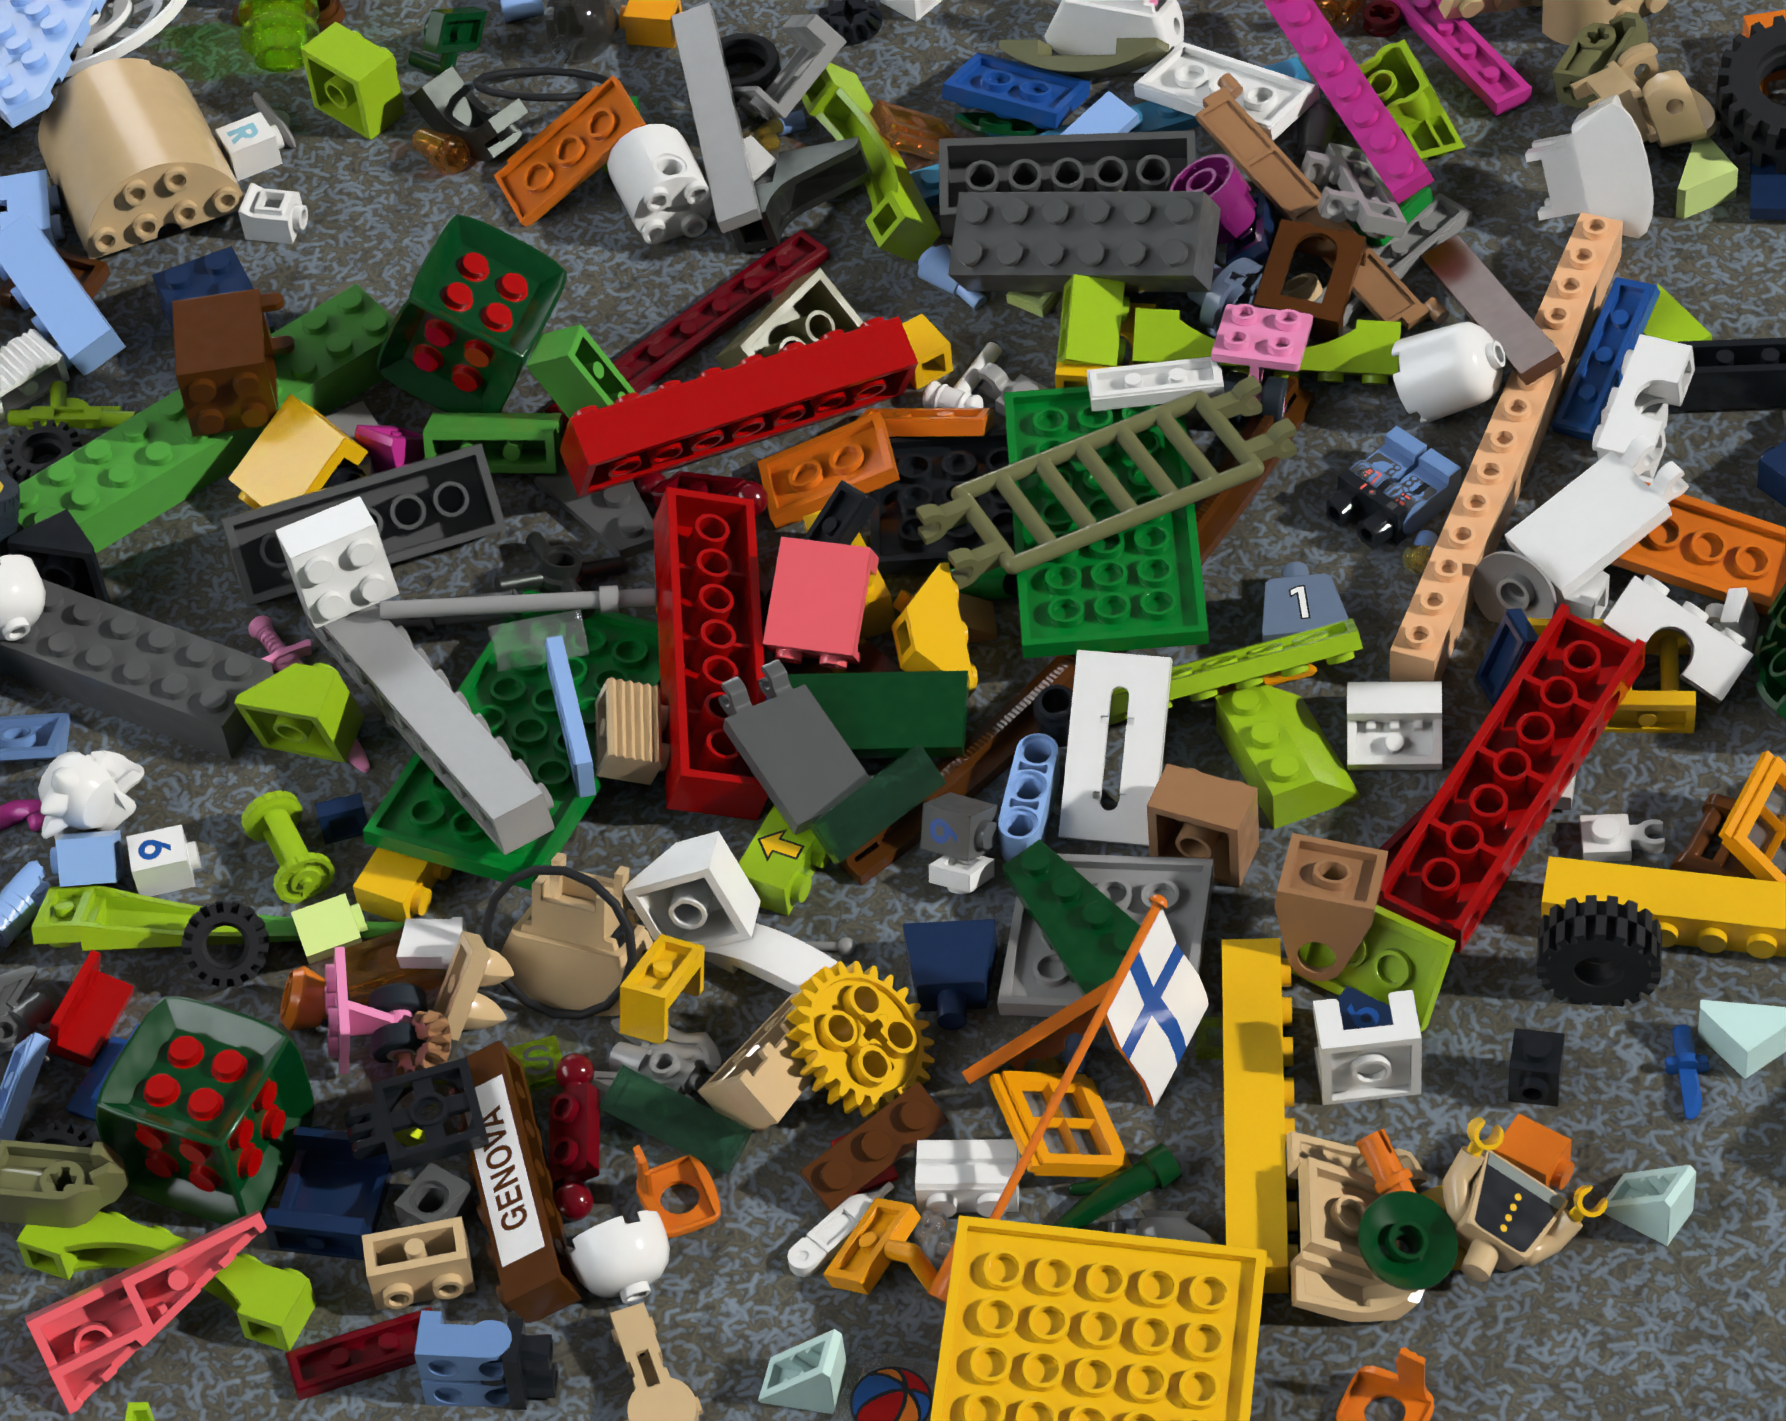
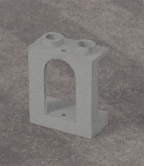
(817, 49)

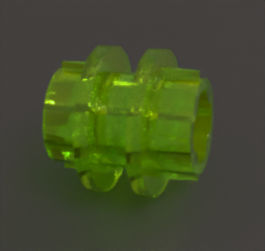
(277, 31)

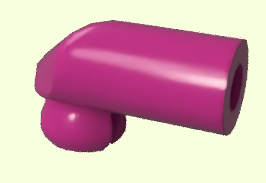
(21, 810)

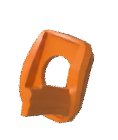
(683, 1170)
(1375, 1382)

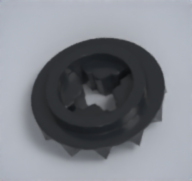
(865, 24)

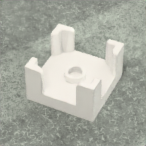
(1368, 1060)

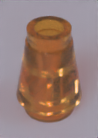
(442, 150)

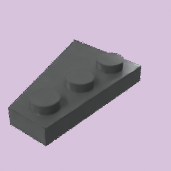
(610, 515)

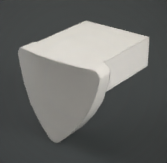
(429, 942)

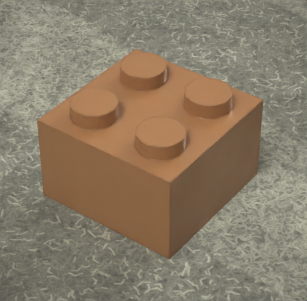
(1204, 819)

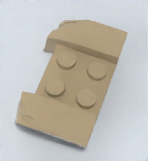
(1333, 1196)

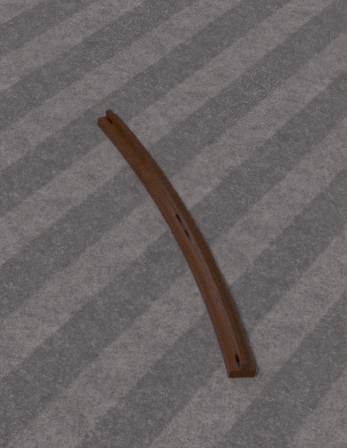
(994, 745)

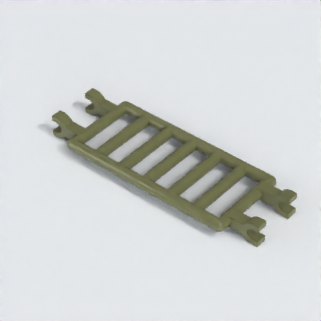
(998, 553)

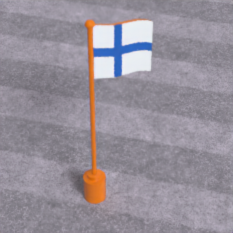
(1151, 1018)

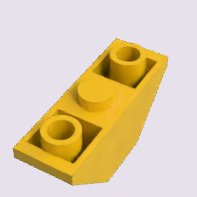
(931, 630)

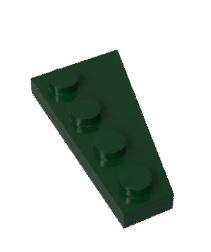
(1073, 915)

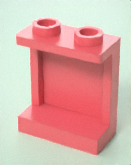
(818, 601)

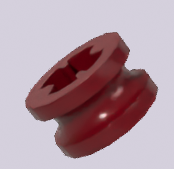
(1375, 25)

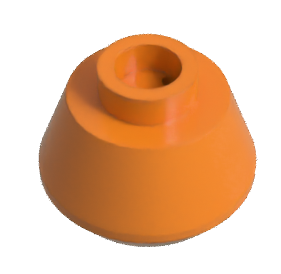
(303, 1000)

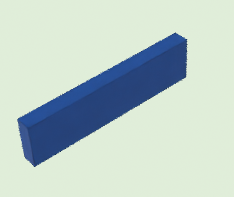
(1600, 365)

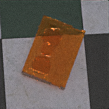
(910, 129)
(376, 965)

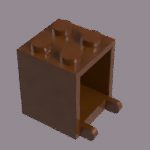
(228, 359)

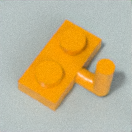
(873, 1246)

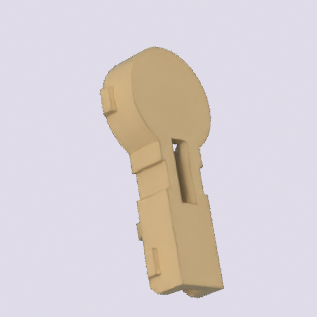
(655, 1393)

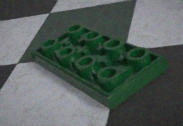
(894, 710)

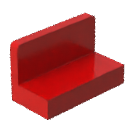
(88, 1013)

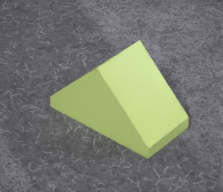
(1706, 179)

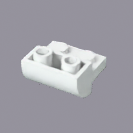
(1394, 725)

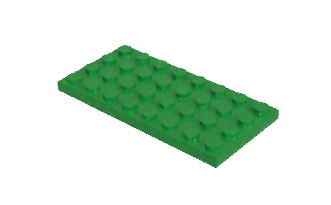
(1124, 589)
(519, 705)

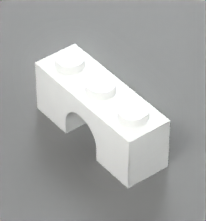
(1651, 375)
(1714, 656)

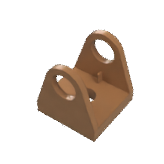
(1327, 898)

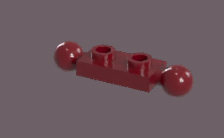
(653, 487)
(574, 1136)

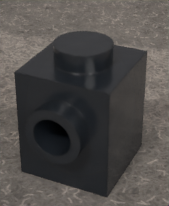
(1536, 1067)

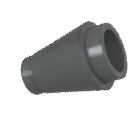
(1315, 129)

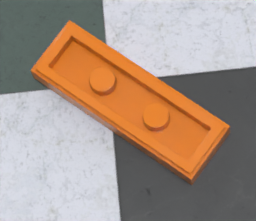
(935, 421)

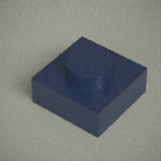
(342, 818)

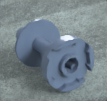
(1231, 285)

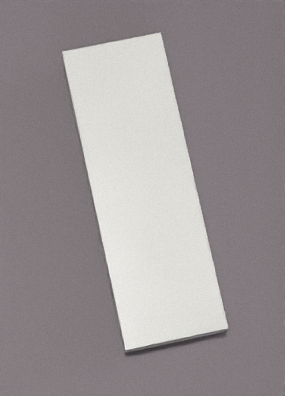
(1152, 383)

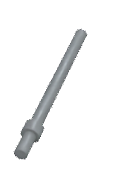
(608, 600)

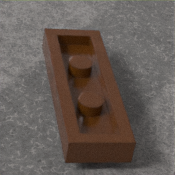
(873, 1146)

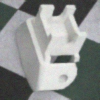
(1095, 25)
(1598, 169)

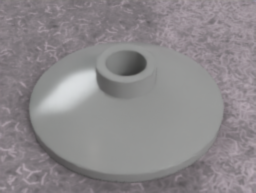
(1512, 582)

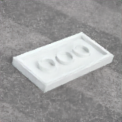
(1193, 72)

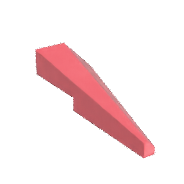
(105, 1324)

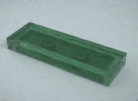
(877, 804)
(675, 1120)

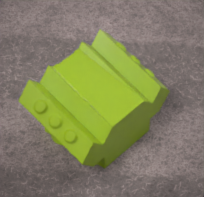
(1411, 100)

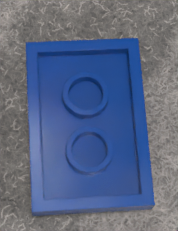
(1015, 90)

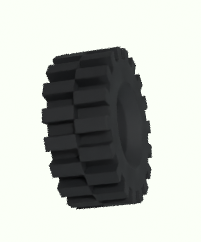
(1599, 951)

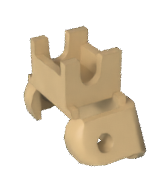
(1657, 101)
(565, 945)

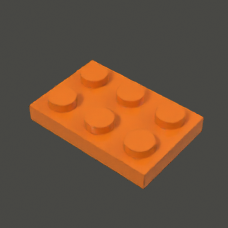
(808, 473)

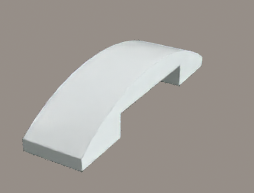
(771, 957)

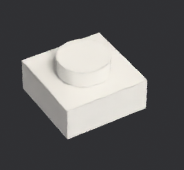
(960, 875)

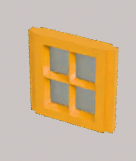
(1758, 821)
(1080, 1135)

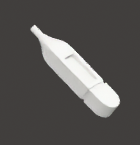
(831, 1233)

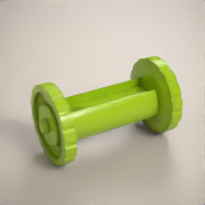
(301, 872)

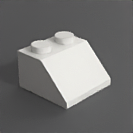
(696, 894)

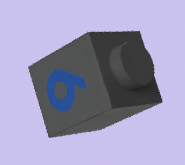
(959, 826)

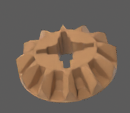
(436, 1031)

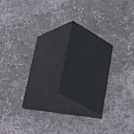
(62, 554)

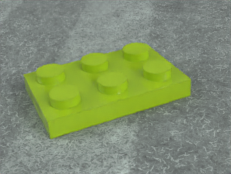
(1390, 959)

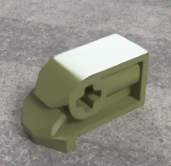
(1593, 50)
(58, 1182)

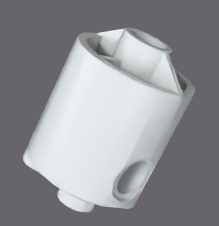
(660, 183)

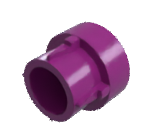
(1226, 187)

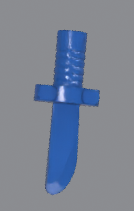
(1687, 1065)

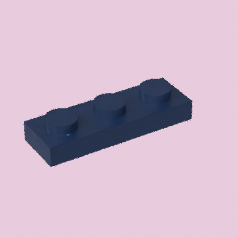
(1258, 239)

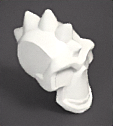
(87, 792)

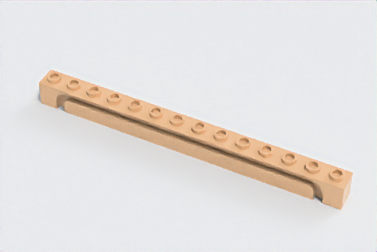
(1504, 457)

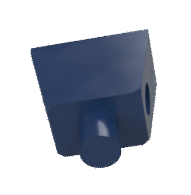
(951, 966)

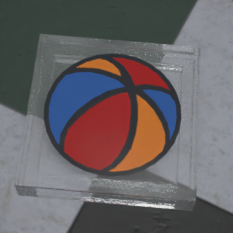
(886, 1389)

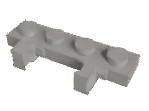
(1362, 191)

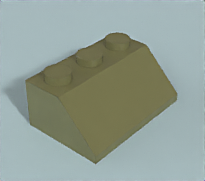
(798, 314)

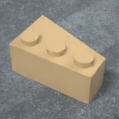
(761, 1076)

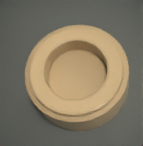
(1303, 287)

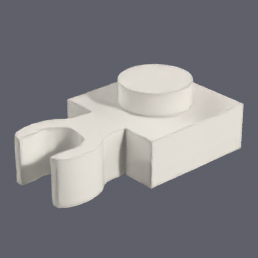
(1612, 838)

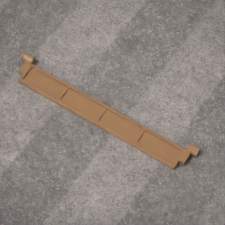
(1299, 199)

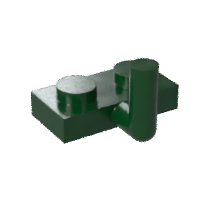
(447, 34)

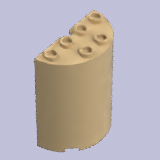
(133, 155)

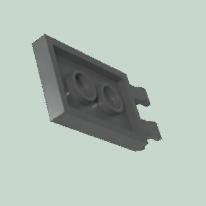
(790, 747)

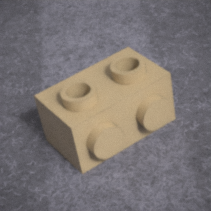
(418, 1263)

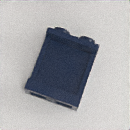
(328, 1197)

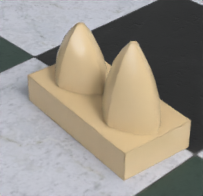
(471, 968)

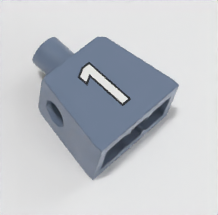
(1299, 602)

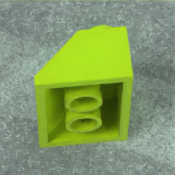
(1282, 753)

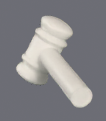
(960, 395)

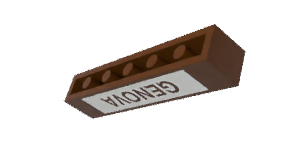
(517, 1191)

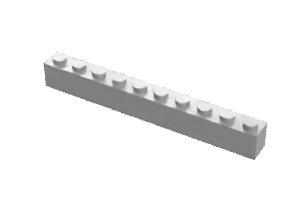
(440, 727)

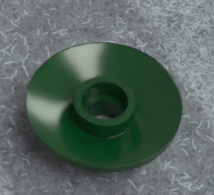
(992, 126)
(1421, 1226)

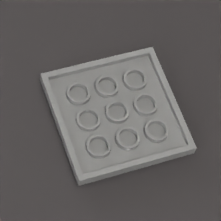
(1033, 973)

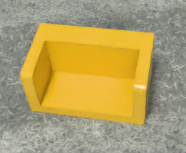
(654, 985)

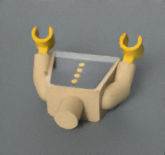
(1503, 1211)

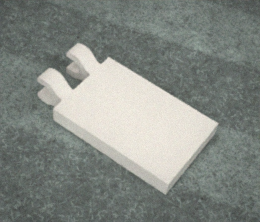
(1598, 516)

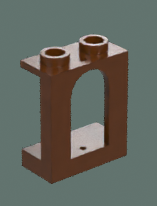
(1304, 237)

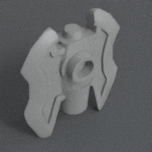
(670, 1064)

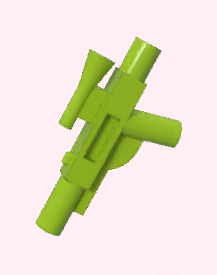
(69, 410)

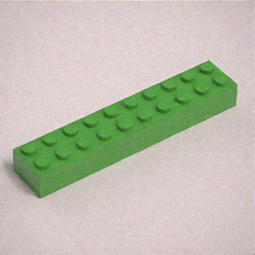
(157, 462)

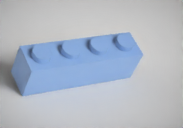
(56, 297)

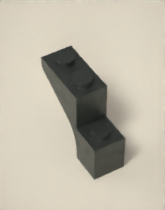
(801, 182)

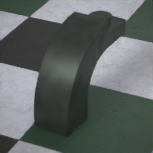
(455, 110)

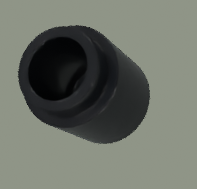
(1053, 712)

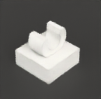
(1736, 614)

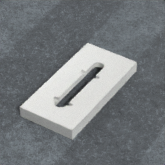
(1149, 689)

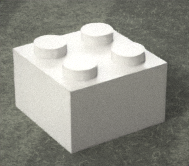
(337, 562)

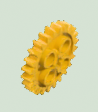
(859, 1037)

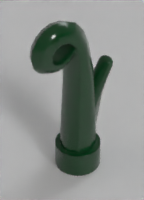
(1105, 1194)

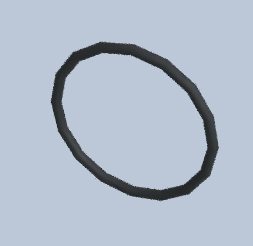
(535, 71)
(605, 895)

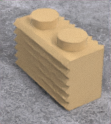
(630, 731)

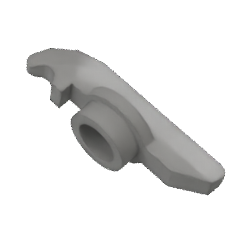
(277, 117)

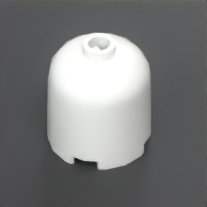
(1447, 370)

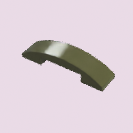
(1130, 56)

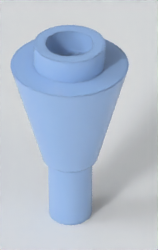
(935, 268)

